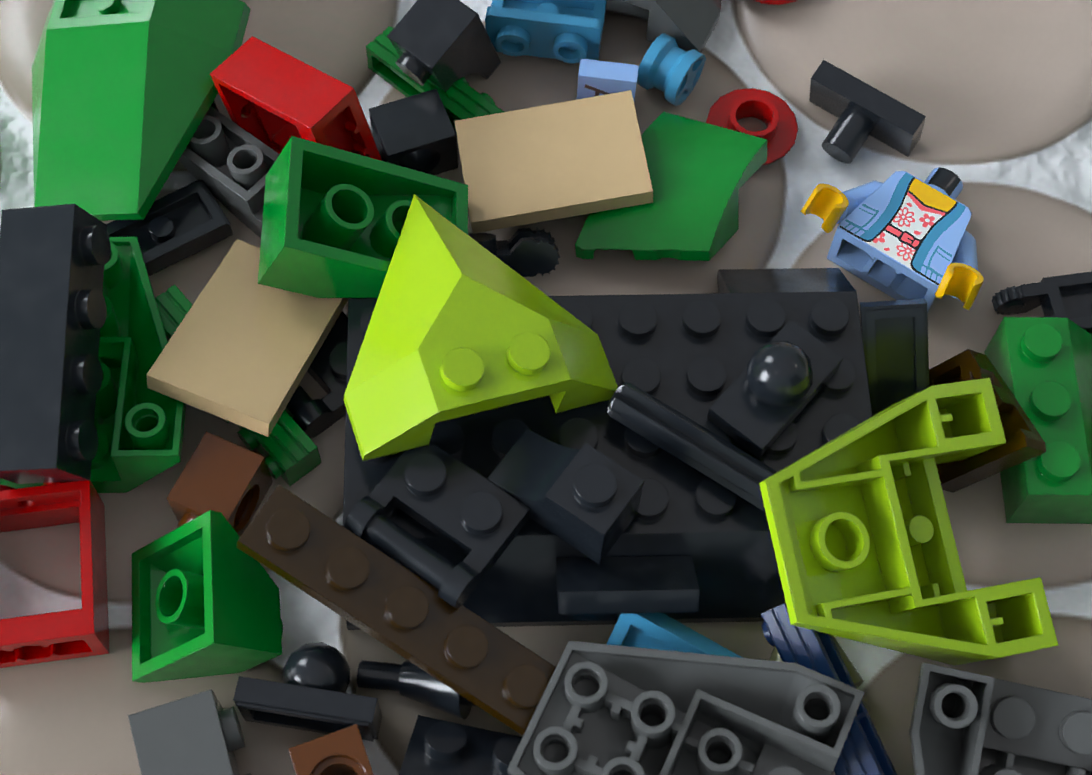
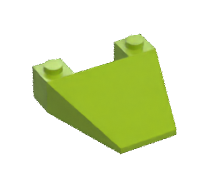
(872, 541)

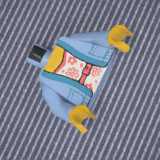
(903, 235)

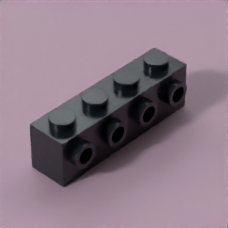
(50, 341)

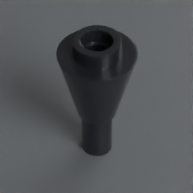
(413, 684)

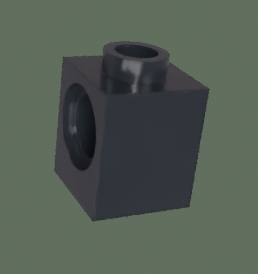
(415, 133)

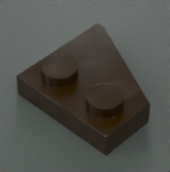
(1020, 434)

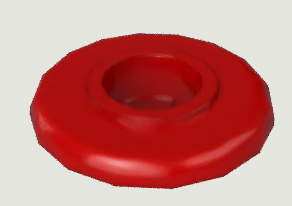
(761, 105)

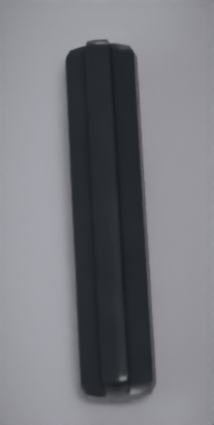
(689, 442)

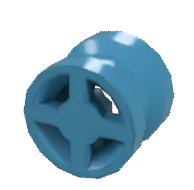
(670, 69)

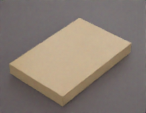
(553, 161)
(243, 345)

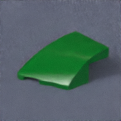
(695, 193)

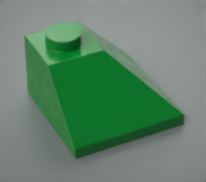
(201, 605)

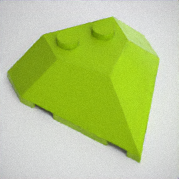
(460, 339)

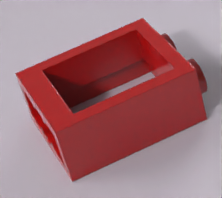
(285, 97)
(68, 632)

